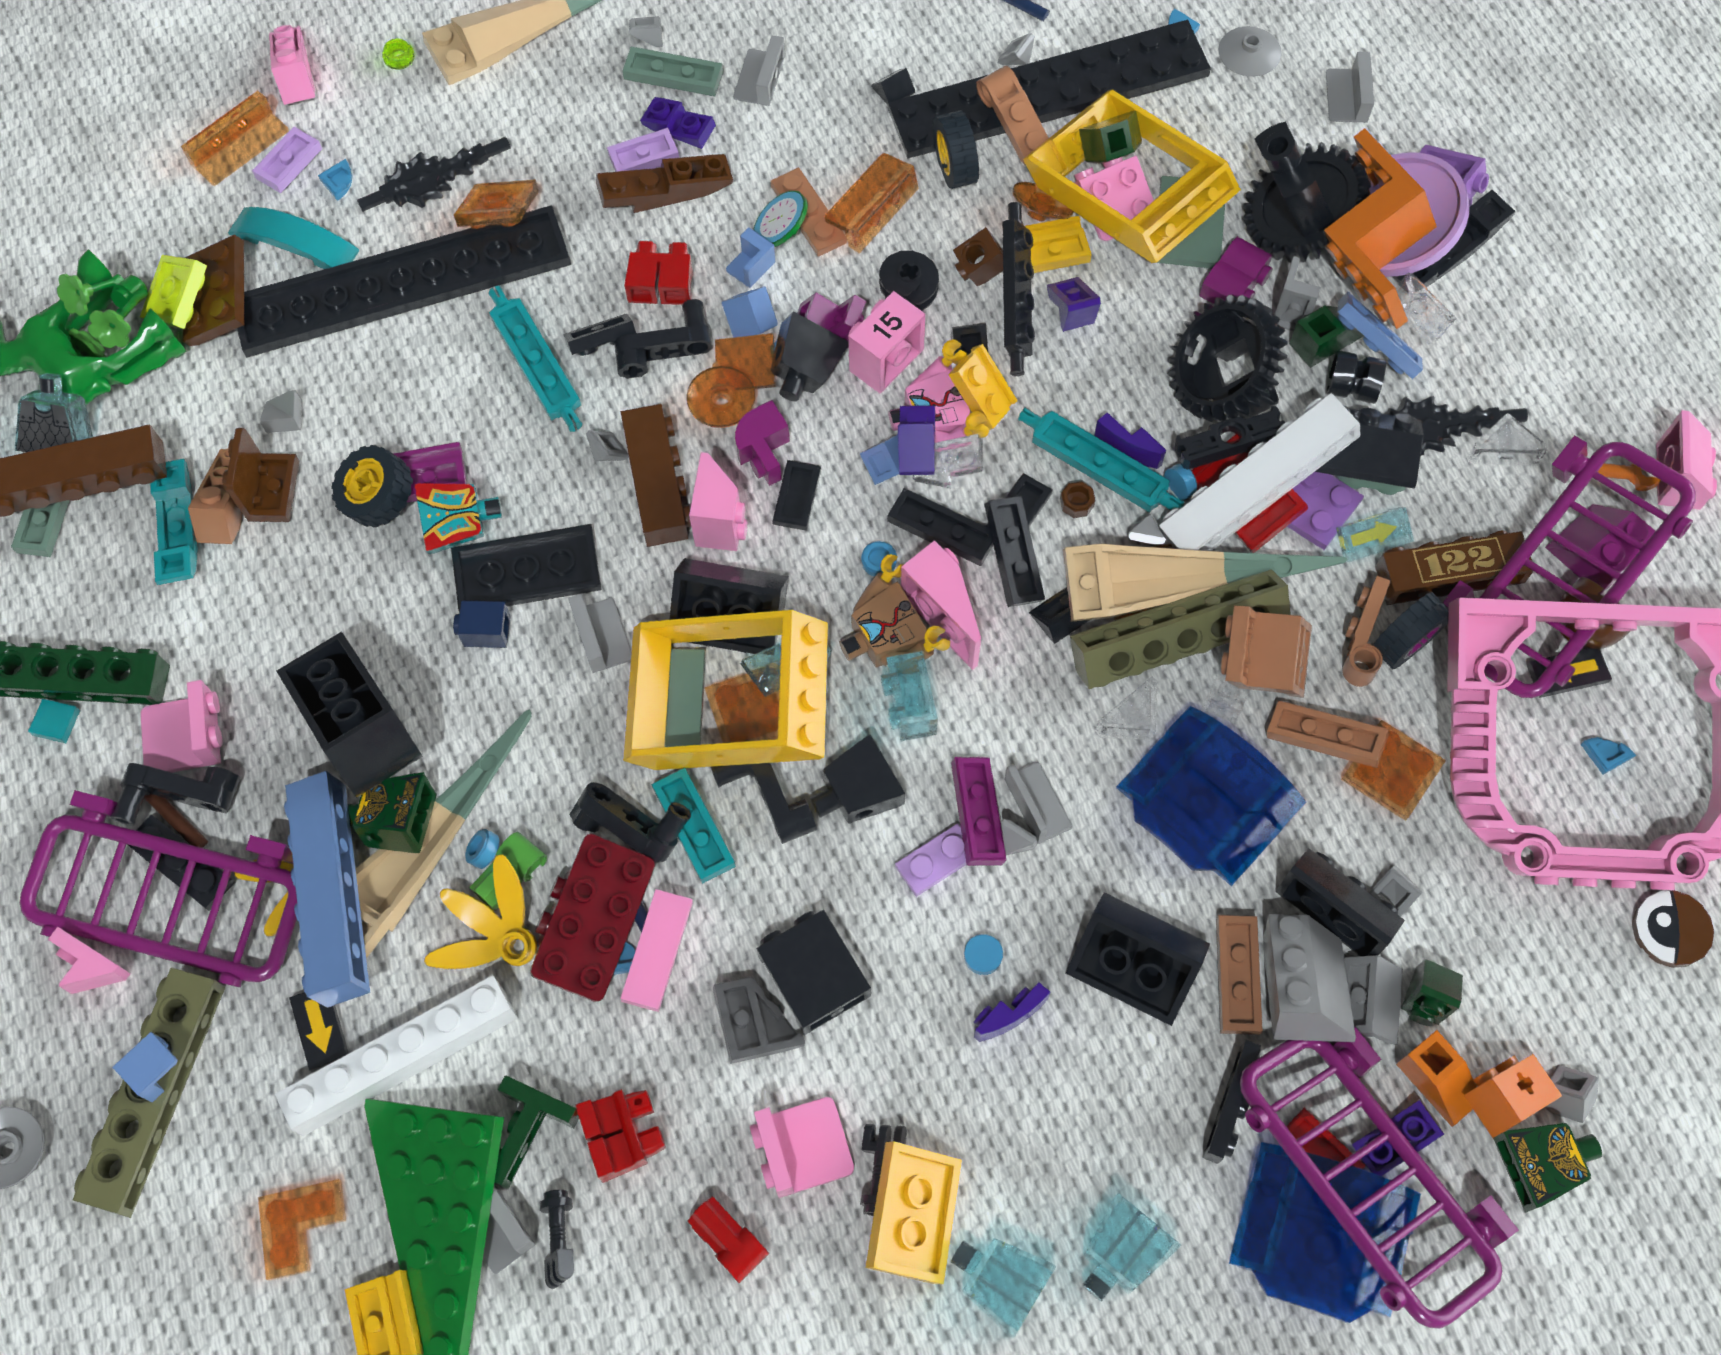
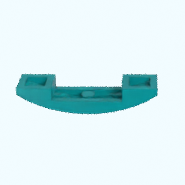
(293, 235)
(175, 534)

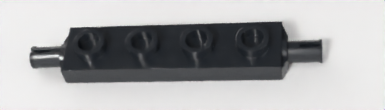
(1017, 289)

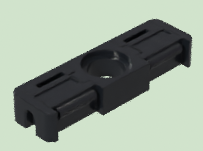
(1209, 446)

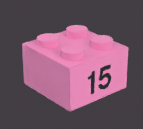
(886, 341)

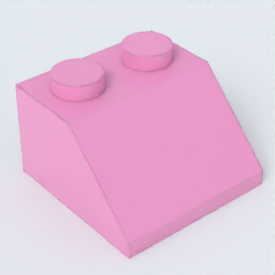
(1689, 452)
(716, 508)

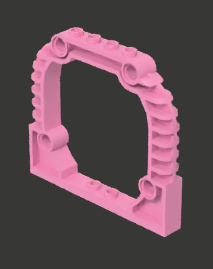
(1489, 634)

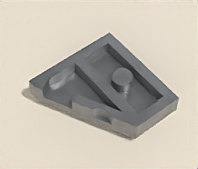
(751, 1022)

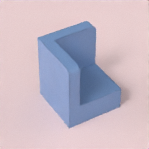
(754, 260)
(750, 313)
(882, 460)
(145, 1066)

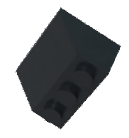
(1384, 452)
(719, 590)
(1340, 904)
(1138, 958)

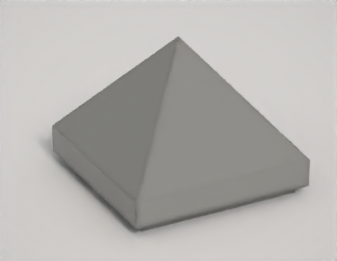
(1018, 51)
(599, 449)
(1146, 531)
(1016, 838)

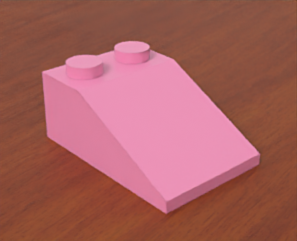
(940, 597)

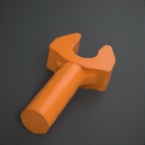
(1632, 473)

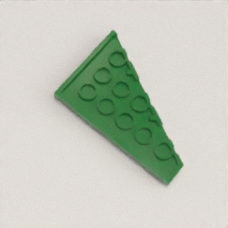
(438, 1199)

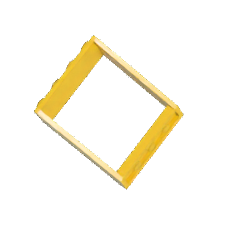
(800, 691)

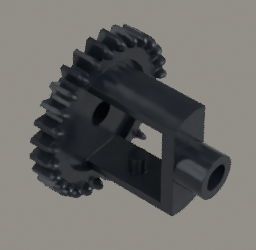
(1300, 194)

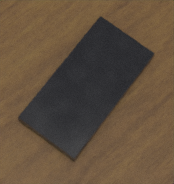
(527, 567)

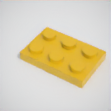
(914, 1213)

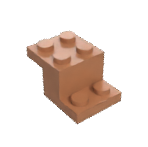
(1267, 651)

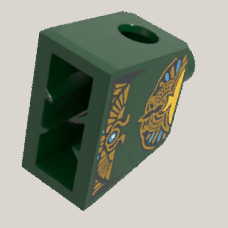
(394, 813)
(1546, 1161)

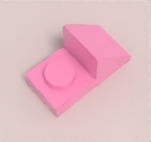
(89, 967)

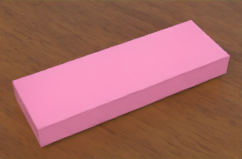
(656, 950)

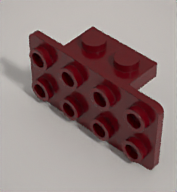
(590, 917)

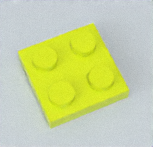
(174, 290)

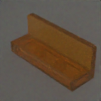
(234, 139)
(873, 200)

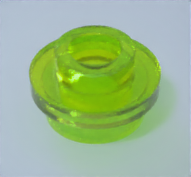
(395, 47)

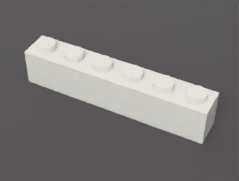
(1262, 477)
(395, 1056)

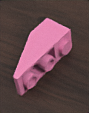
(290, 64)

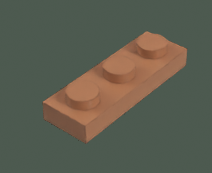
(818, 233)
(1327, 733)
(1239, 975)

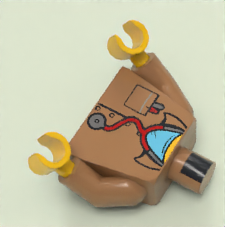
(888, 623)

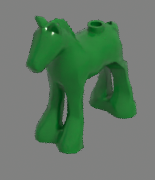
(46, 344)

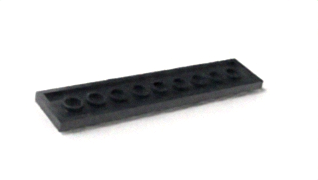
(1062, 83)
(400, 281)

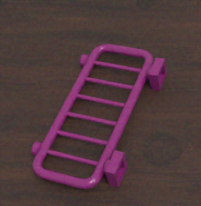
(1570, 462)
(93, 823)
(1481, 1227)

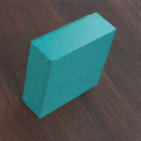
(54, 721)

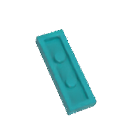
(699, 835)

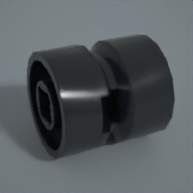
(1345, 370)

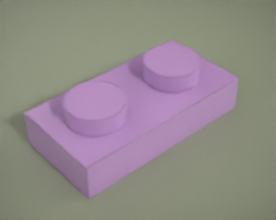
(643, 151)
(287, 159)
(933, 861)

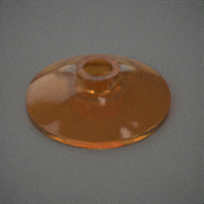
(1039, 203)
(717, 384)

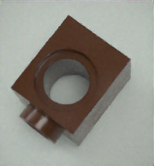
(969, 251)

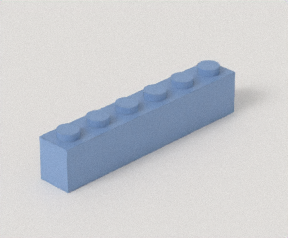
(326, 890)

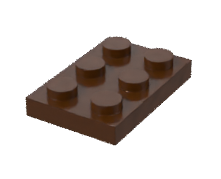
(221, 298)

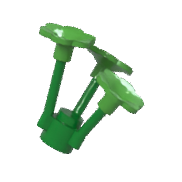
(106, 327)

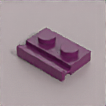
(435, 465)

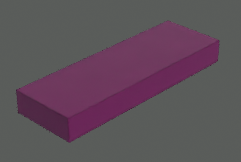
(978, 811)

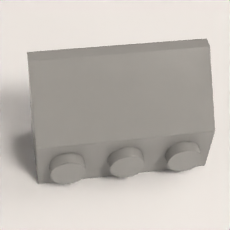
(1306, 981)

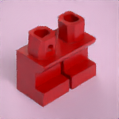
(659, 274)
(613, 1134)

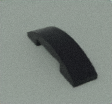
(1484, 221)

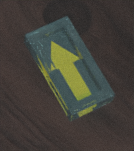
(1375, 534)

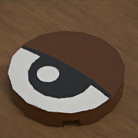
(1673, 928)

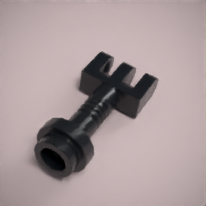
(875, 1147)
(560, 1263)

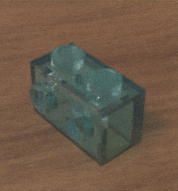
(911, 696)

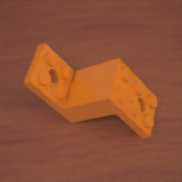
(1379, 229)

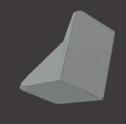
(282, 413)
(1578, 1093)

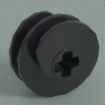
(911, 277)

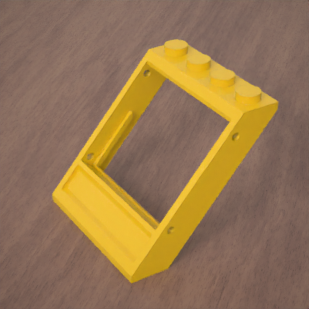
(1169, 216)

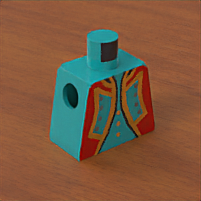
(452, 514)

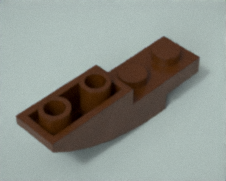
(673, 183)

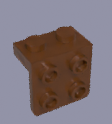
(259, 481)

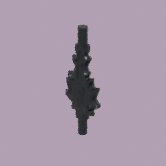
(426, 178)
(1440, 424)

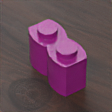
(1237, 272)

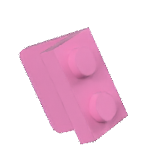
(1118, 186)
(182, 731)
(802, 1146)

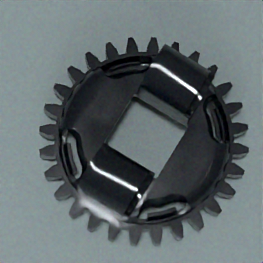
(1228, 338)

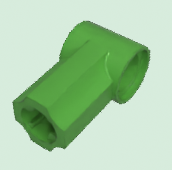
(524, 858)

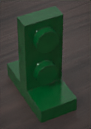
(526, 1124)

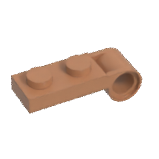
(1013, 110)
(1360, 631)

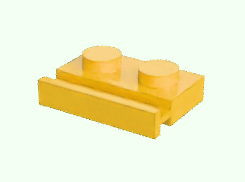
(1058, 244)
(983, 386)
(384, 1316)

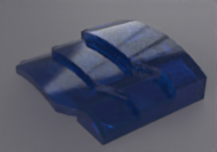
(1210, 796)
(1302, 1248)

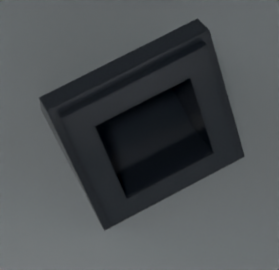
(894, 86)
(970, 336)

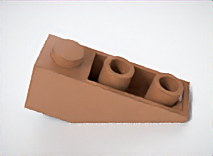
(212, 509)

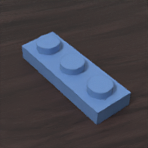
(1379, 336)

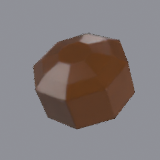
(1077, 499)

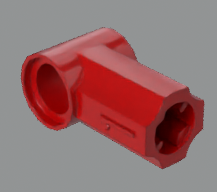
(734, 1246)

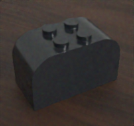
(348, 714)

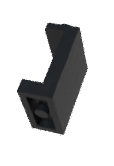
(813, 970)

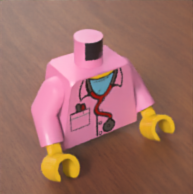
(936, 389)

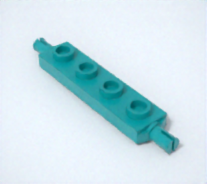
(535, 359)
(1100, 461)

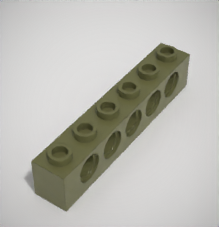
(1172, 630)
(139, 1151)

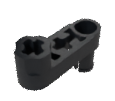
(636, 349)
(139, 780)
(605, 808)
(789, 820)

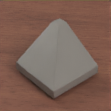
(647, 30)
(1397, 889)

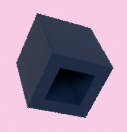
(482, 624)

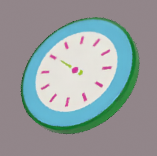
(782, 217)

